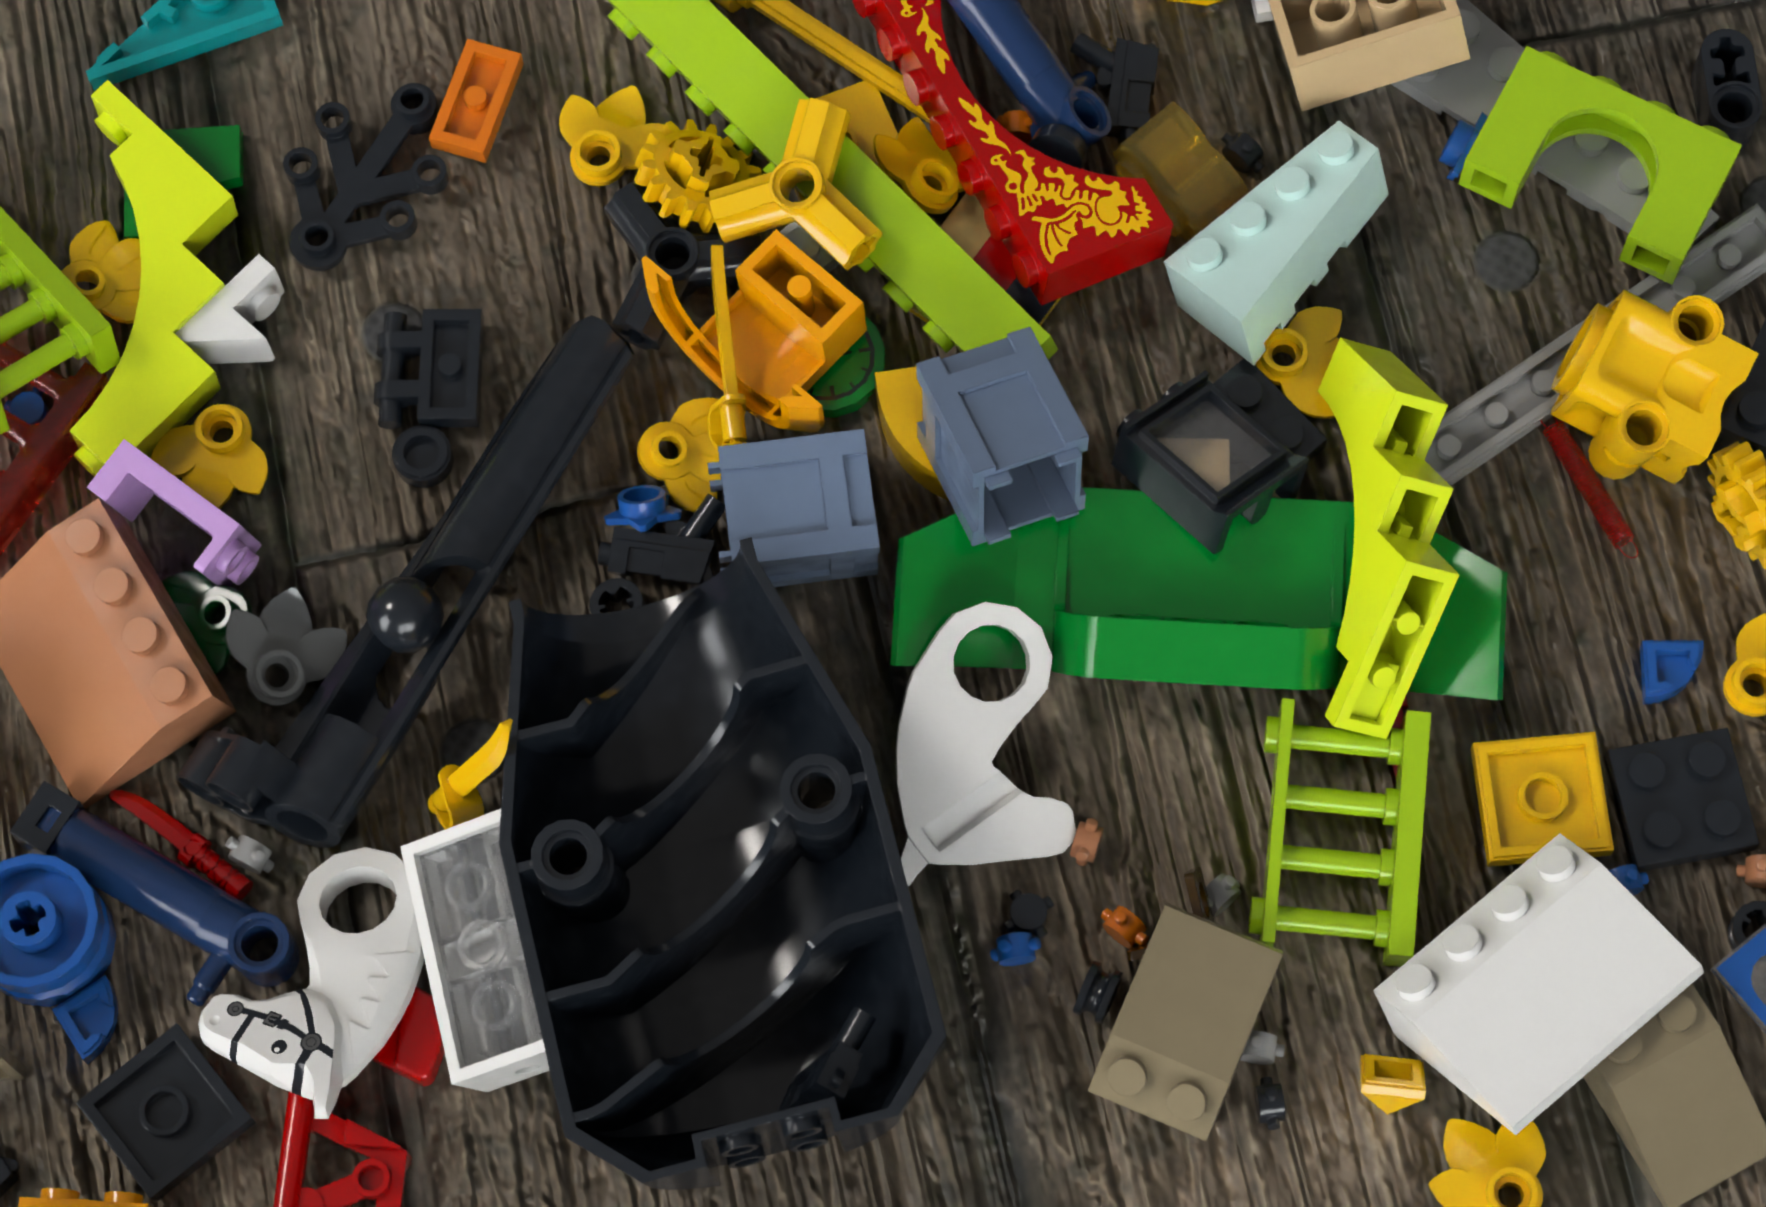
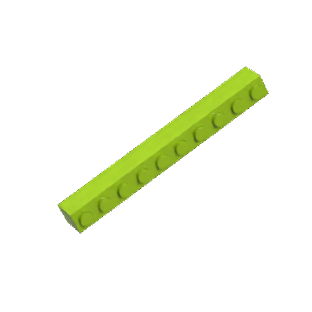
(760, 103)

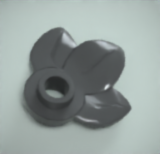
(283, 640)

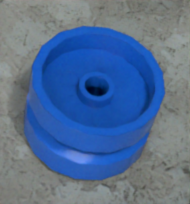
(73, 937)

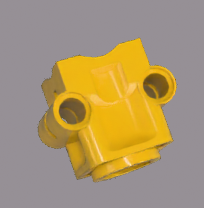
(1650, 384)

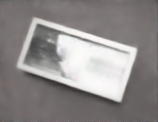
(474, 956)

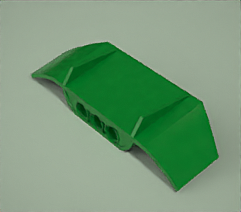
(1147, 602)

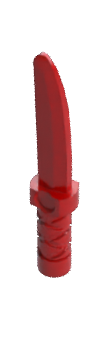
(193, 848)

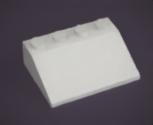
(1536, 983)

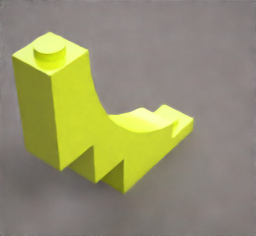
(176, 216)
(1399, 499)

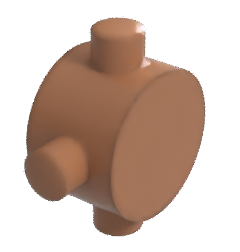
(1086, 842)
(1753, 871)

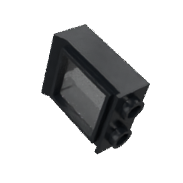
(1205, 460)

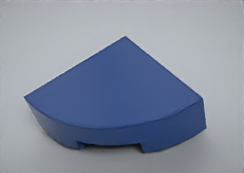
(1667, 667)
(90, 1018)

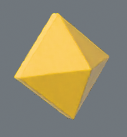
(1392, 1081)

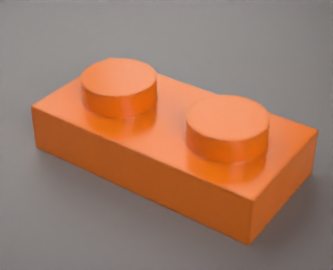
(476, 100)

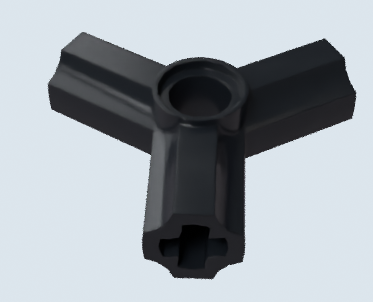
(660, 240)

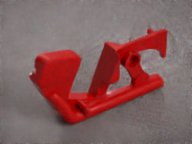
(412, 1052)

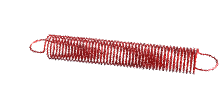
(1611, 505)

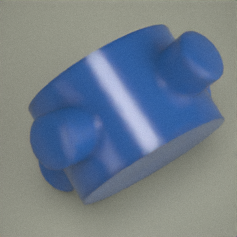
(28, 406)
(1630, 878)
(1015, 949)

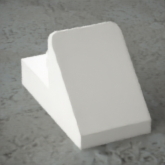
(223, 327)

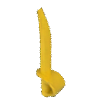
(727, 414)
(457, 796)

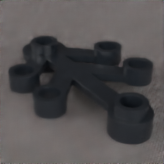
(363, 183)

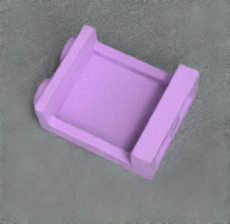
(133, 478)

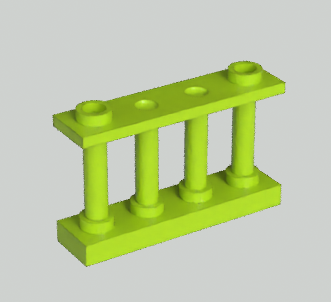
(50, 299)
(1397, 807)

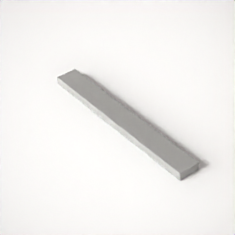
(1524, 395)

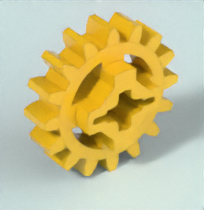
(685, 166)
(1741, 496)

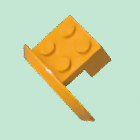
(785, 330)

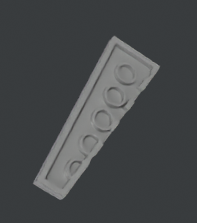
(1589, 166)

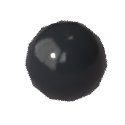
(405, 614)

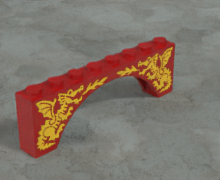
(1054, 218)

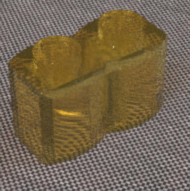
(1182, 170)

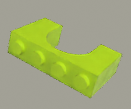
(1555, 101)

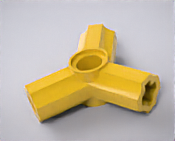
(825, 215)

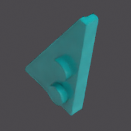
(180, 31)

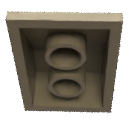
(1186, 1021)
(1681, 1102)

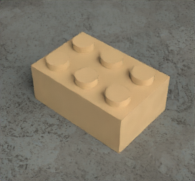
(1364, 44)

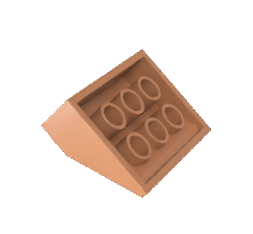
(102, 655)

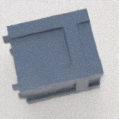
(1002, 436)
(802, 505)

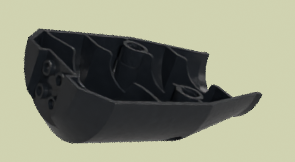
(713, 899)

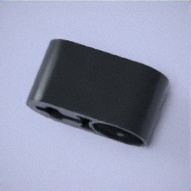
(1740, 95)

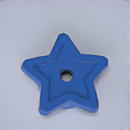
(1460, 144)
(642, 508)

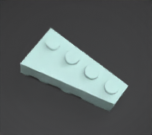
(1277, 240)

